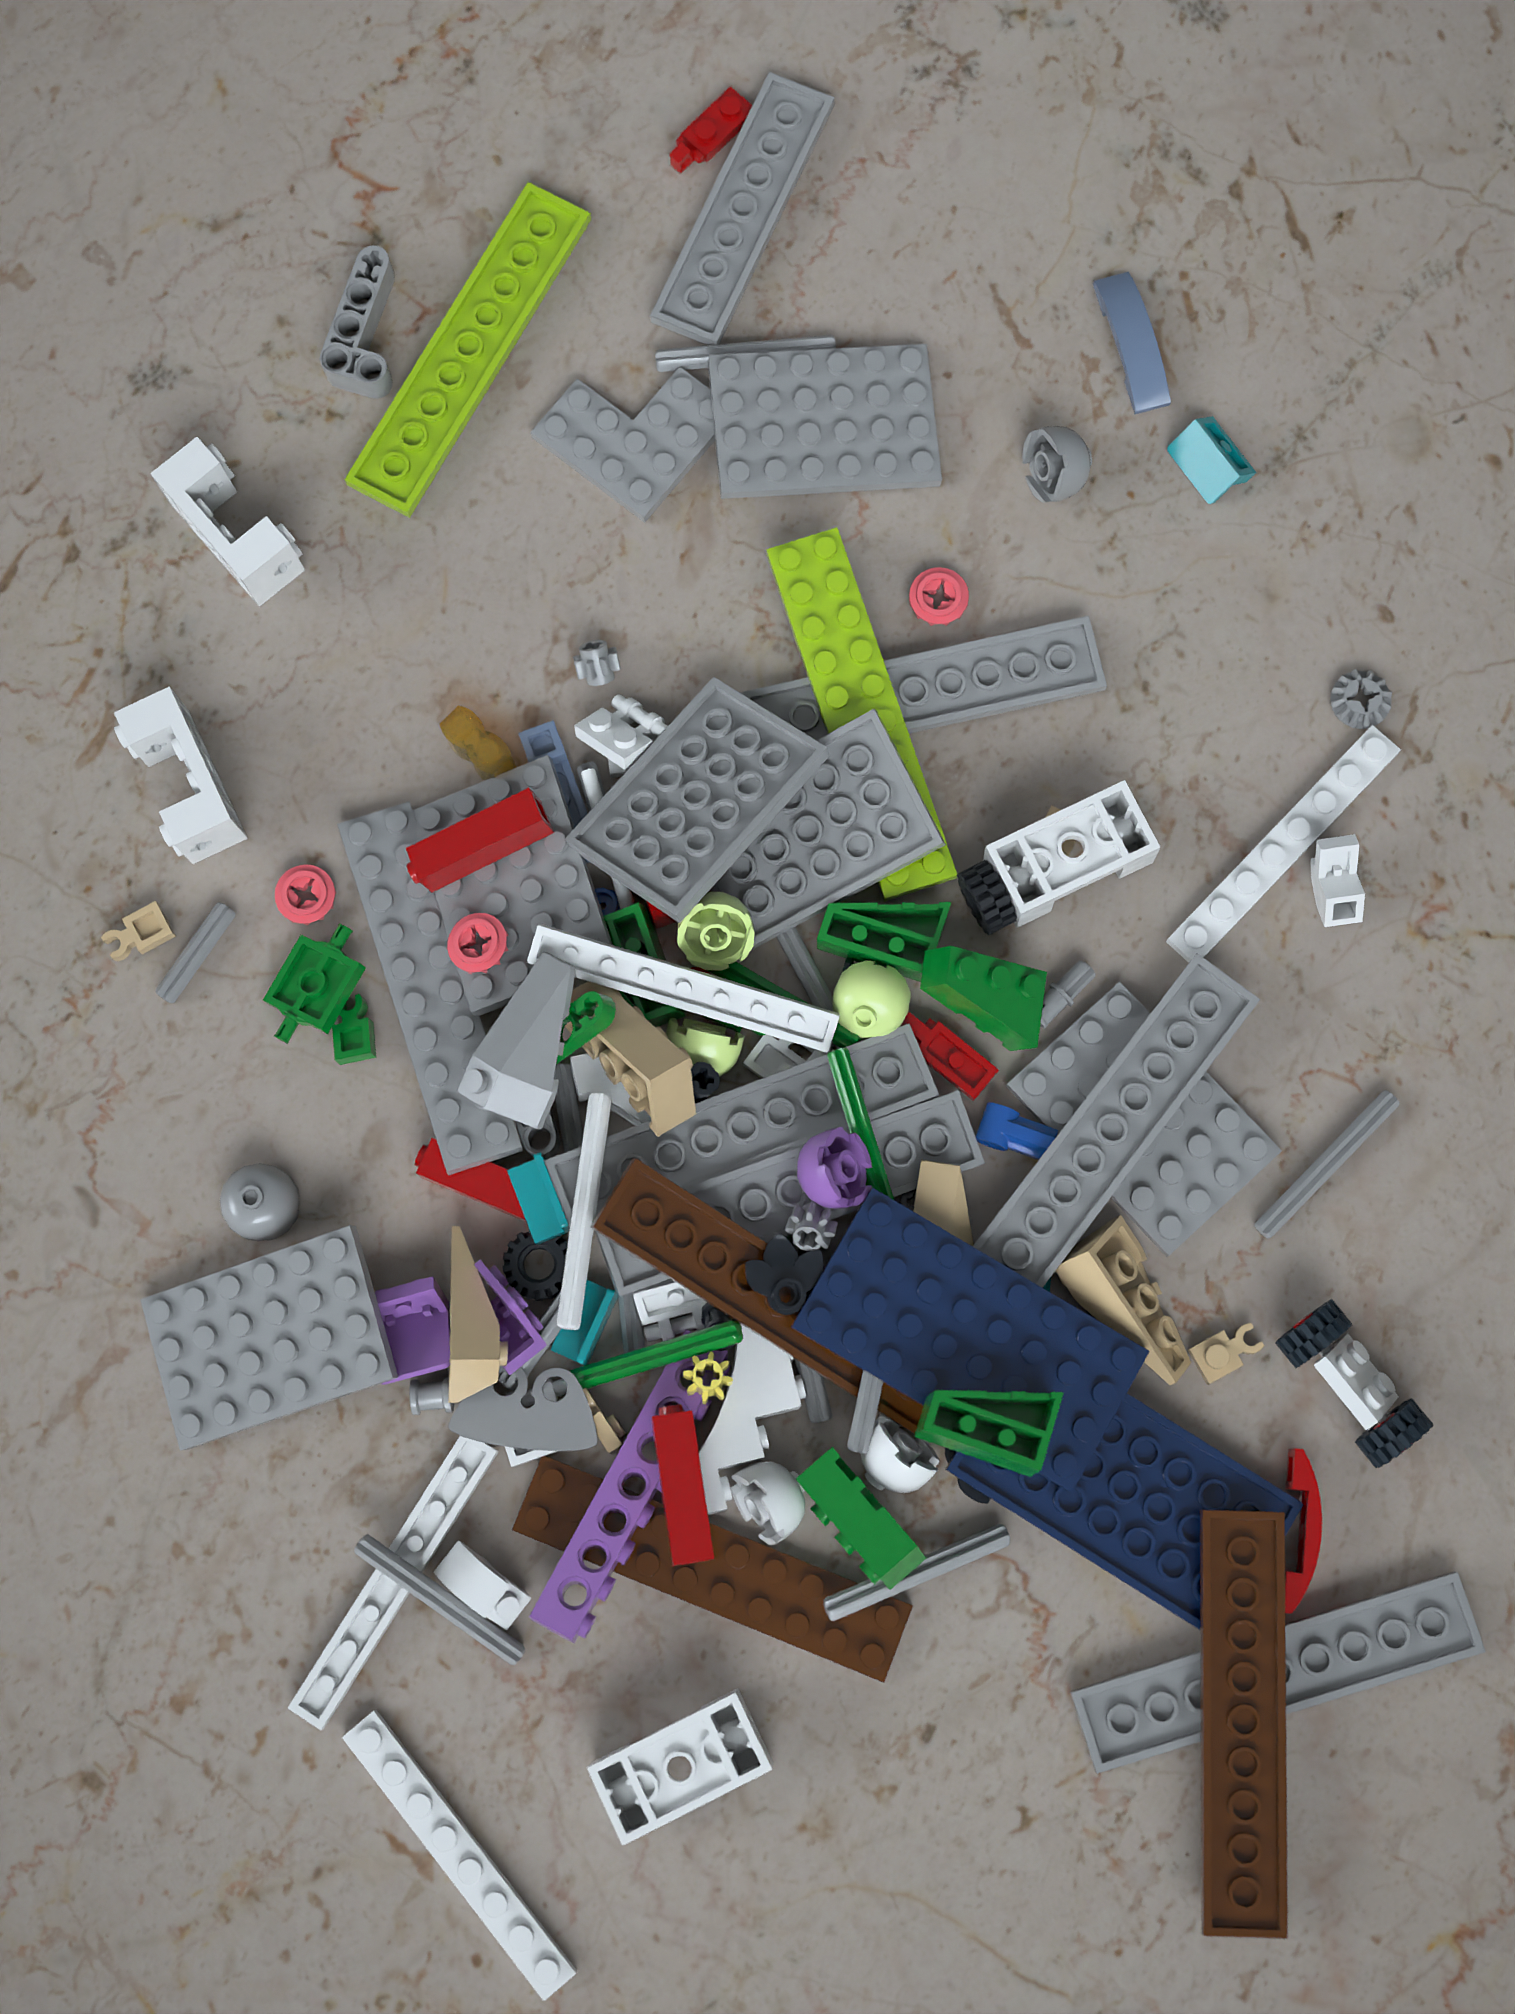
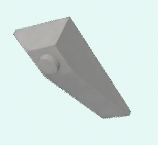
(518, 1056)

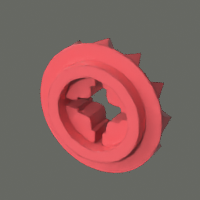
(928, 583)
(301, 878)
(464, 935)

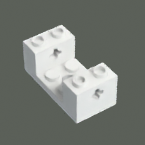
(200, 482)
(158, 730)
(1037, 870)
(722, 1752)

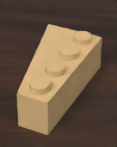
(644, 1061)

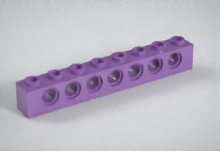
(576, 1621)

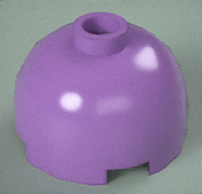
(834, 1169)

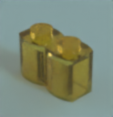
(474, 744)

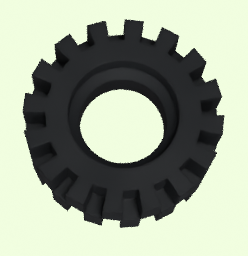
(986, 897)
(515, 1272)

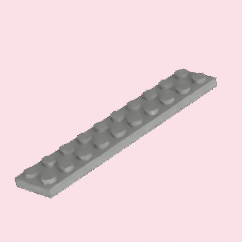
(968, 679)
(424, 987)
(759, 1118)
(1117, 1122)
(765, 1192)
(1325, 1661)

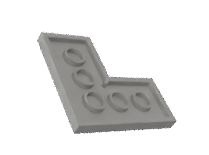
(629, 458)

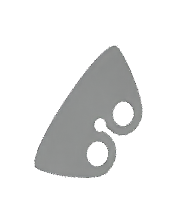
(544, 1426)

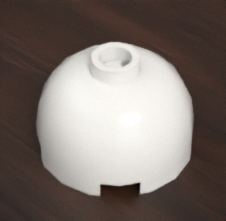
(897, 1459)
(770, 1498)

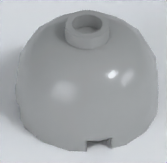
(1057, 463)
(260, 1202)

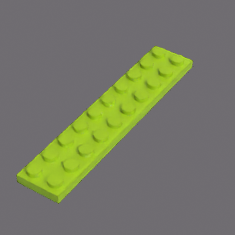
(468, 349)
(849, 669)

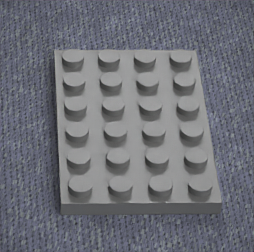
(824, 421)
(697, 798)
(836, 834)
(529, 887)
(1194, 1161)
(269, 1338)

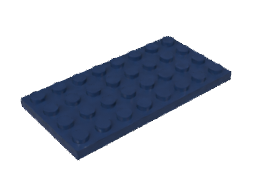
(949, 1317)
(1136, 1503)

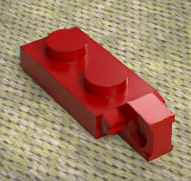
(710, 130)
(952, 1056)

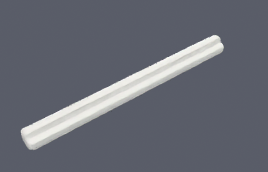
(584, 1211)

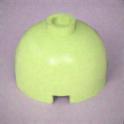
(716, 932)
(871, 999)
(706, 1043)

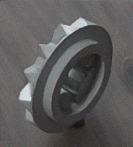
(1351, 711)

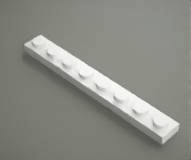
(1283, 845)
(688, 988)
(381, 1595)
(460, 1855)

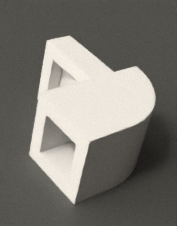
(1336, 881)
(481, 1586)

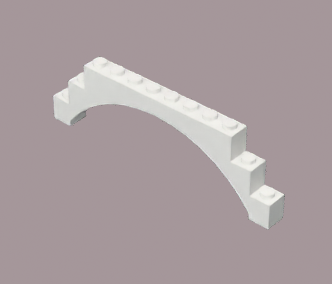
(760, 1370)

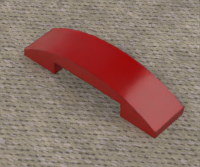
(1302, 1478)

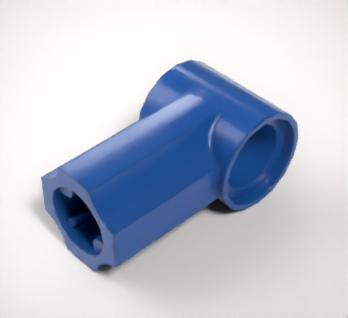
(1005, 1129)

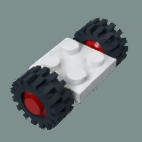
(1356, 1382)

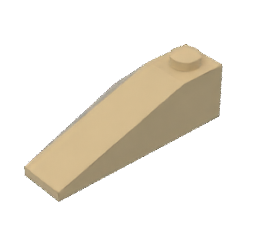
(942, 1198)
(1112, 1285)
(473, 1326)

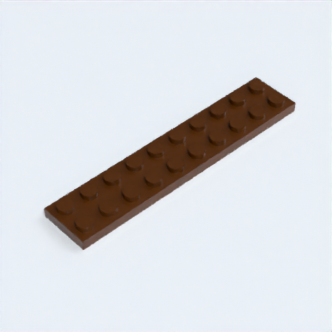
(709, 1259)
(741, 1583)
(1243, 1725)

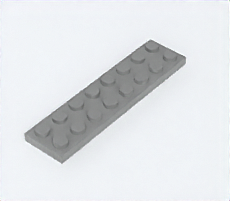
(742, 210)

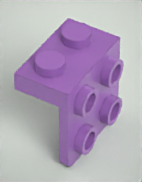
(416, 1326)
(516, 1327)

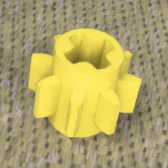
(699, 1370)

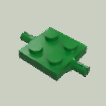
(314, 984)

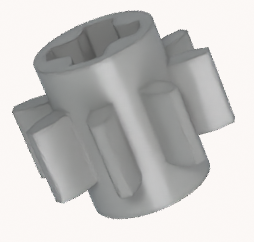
(596, 662)
(811, 1226)

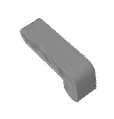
(365, 319)

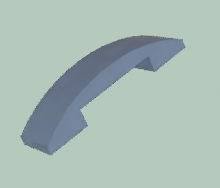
(1134, 341)
(545, 741)

